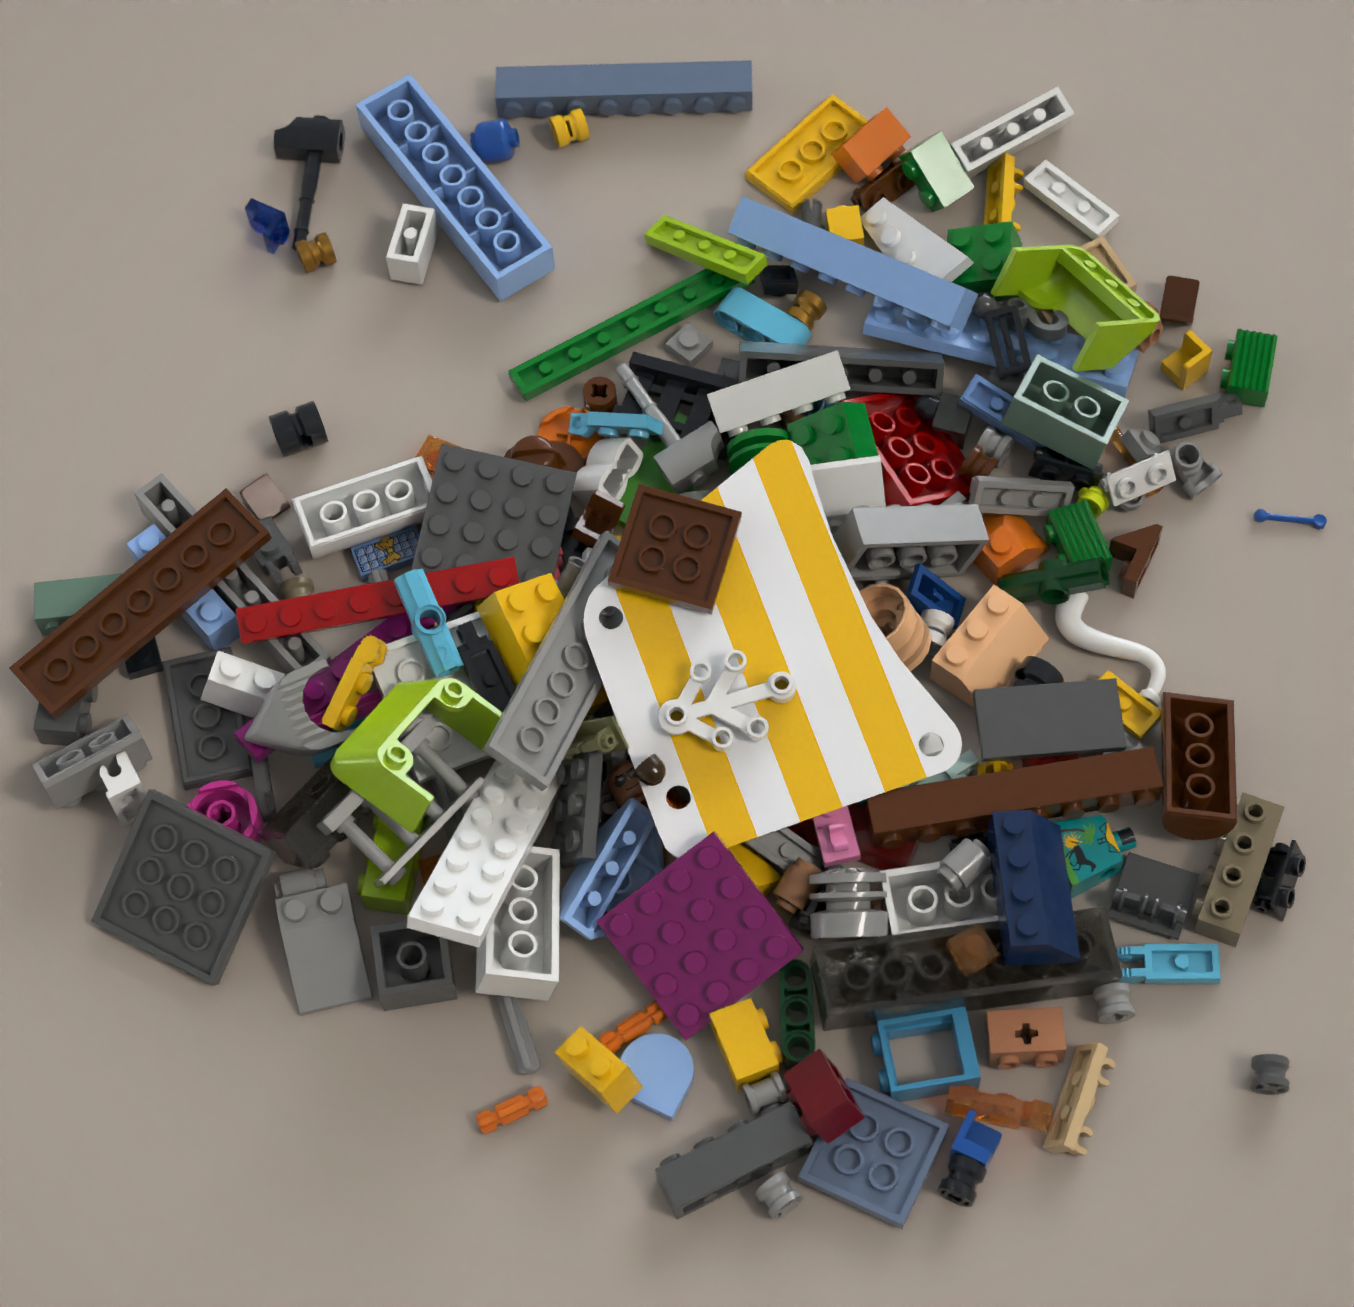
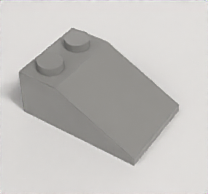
(323, 949)

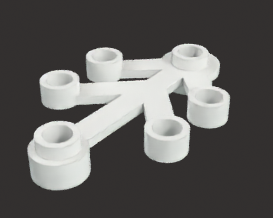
(721, 704)

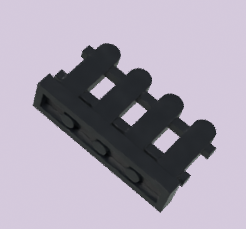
(674, 386)

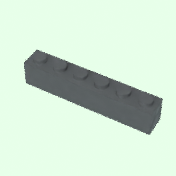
(864, 367)

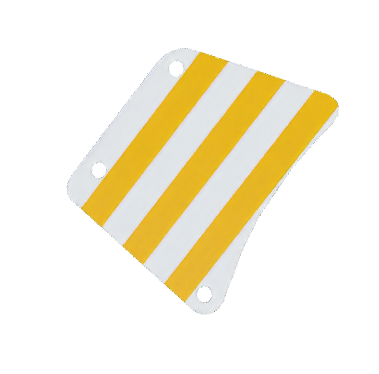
(789, 611)

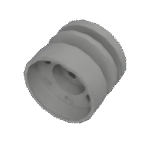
(848, 904)

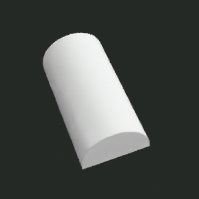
(364, 507)

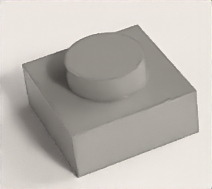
(689, 345)
(1141, 443)

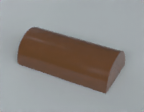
(1198, 766)

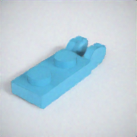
(1171, 964)

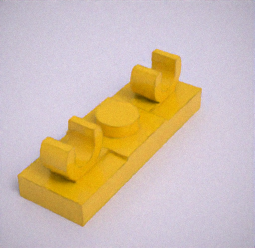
(1001, 190)

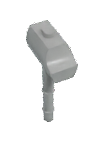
(685, 460)

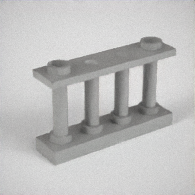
(342, 821)

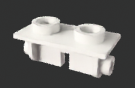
(1139, 478)

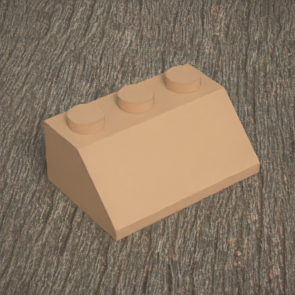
(987, 646)

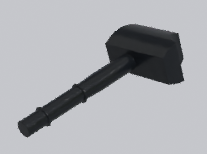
(316, 142)

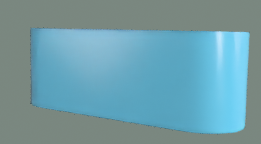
(758, 320)

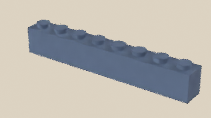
(624, 88)

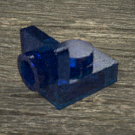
(269, 222)

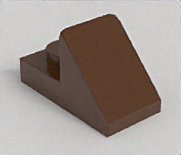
(1136, 552)

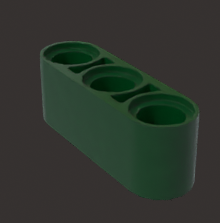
(796, 999)

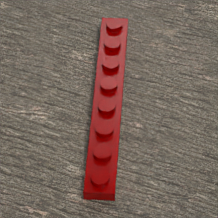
(369, 602)

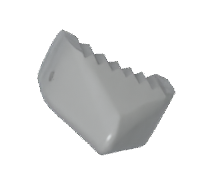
(285, 724)

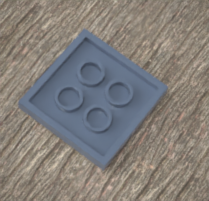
(880, 1159)

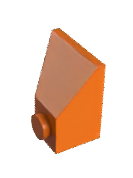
(1010, 546)

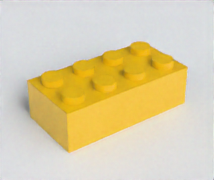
(519, 621)

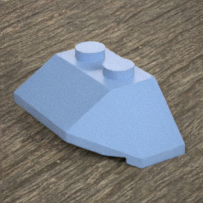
(626, 859)

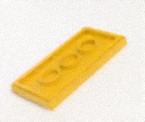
(803, 157)

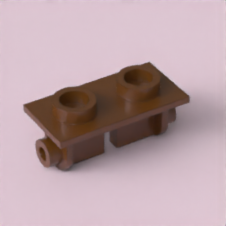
(889, 184)

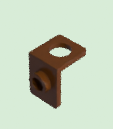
(1179, 300)

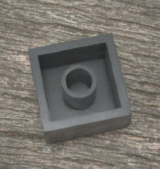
(411, 967)

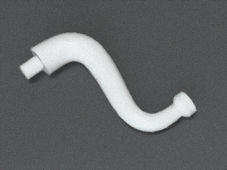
(1079, 634)

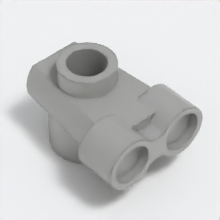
(1196, 474)

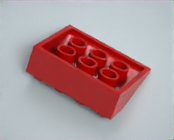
(915, 459)

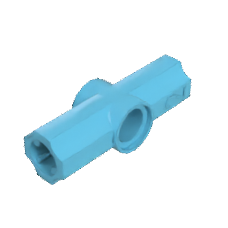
(420, 603)

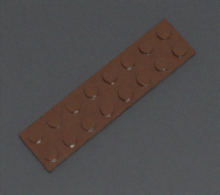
(140, 603)

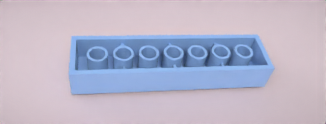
(458, 185)

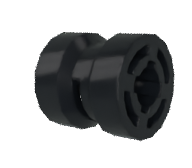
(962, 1181)

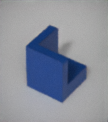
(976, 1140)

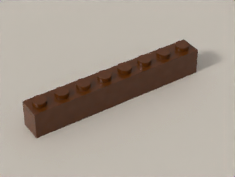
(1048, 790)

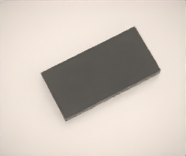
(1049, 720)
(201, 729)

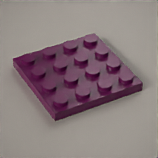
(700, 935)

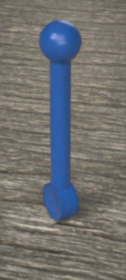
(1318, 522)

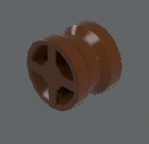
(596, 386)
(977, 463)

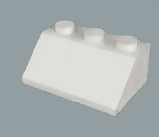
(847, 486)

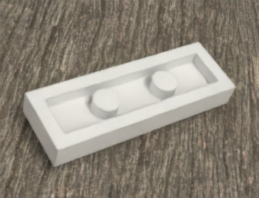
(1071, 200)

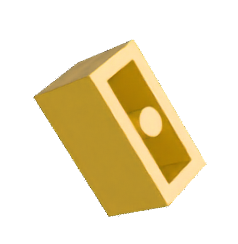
(744, 1042)
(598, 1069)

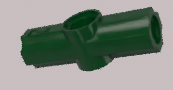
(1056, 580)

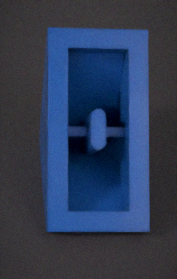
(931, 592)

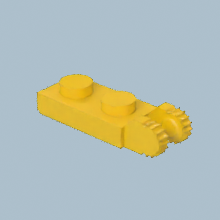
(354, 682)

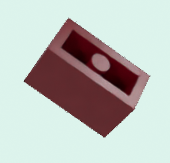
(822, 1096)

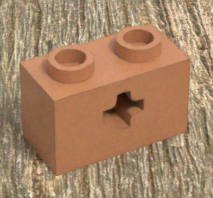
(1041, 1026)

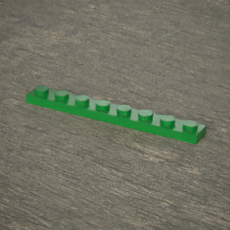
(621, 332)

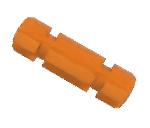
(633, 1027)
(511, 1110)

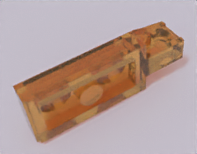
(998, 1109)

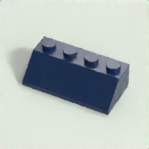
(1031, 889)

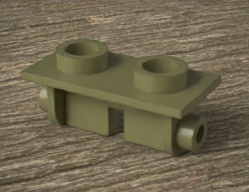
(597, 734)

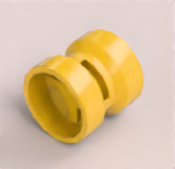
(569, 128)

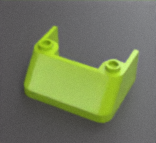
(1089, 294)
(377, 763)

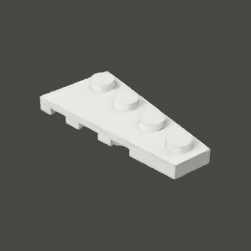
(912, 243)

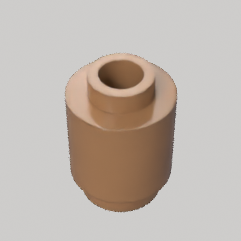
(794, 886)

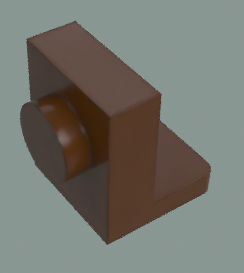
(599, 516)

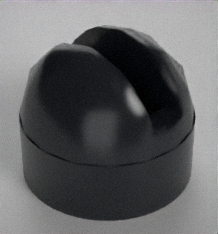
(926, 407)

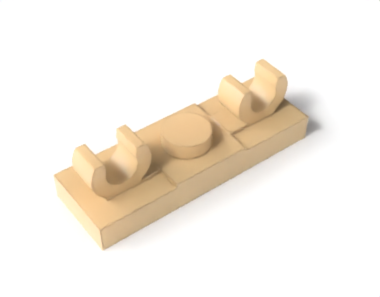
(1078, 1099)

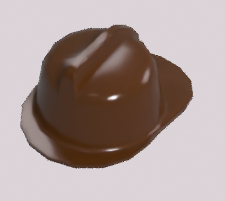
(546, 453)

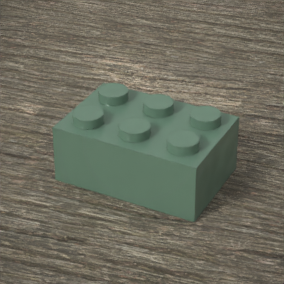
(1065, 412)

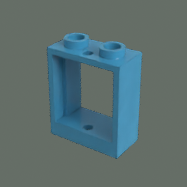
(920, 1024)

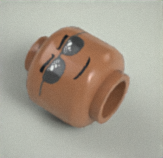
(625, 785)

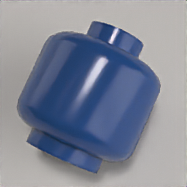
(494, 141)

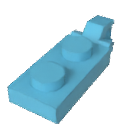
(611, 424)

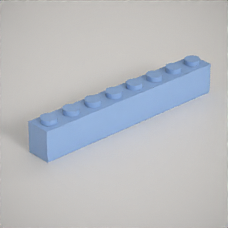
(852, 263)

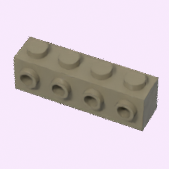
(1238, 870)

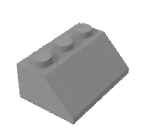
(76, 768)

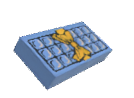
(386, 552)

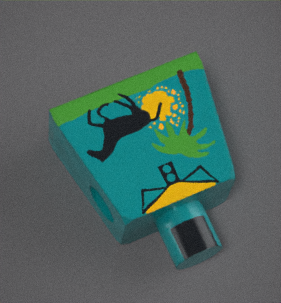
(1093, 851)

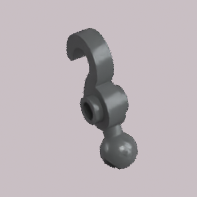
(1047, 332)

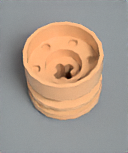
(898, 622)

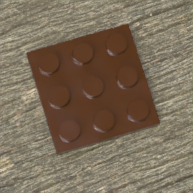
(675, 549)

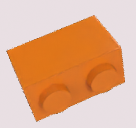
(871, 145)

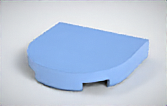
(663, 1070)

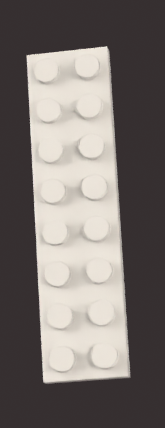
(483, 858)

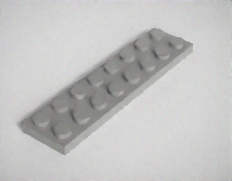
(557, 683)

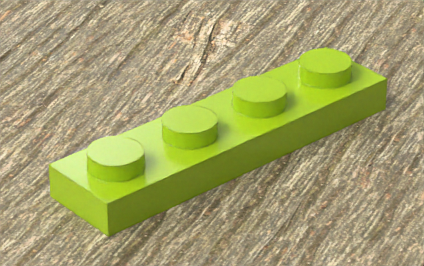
(706, 249)

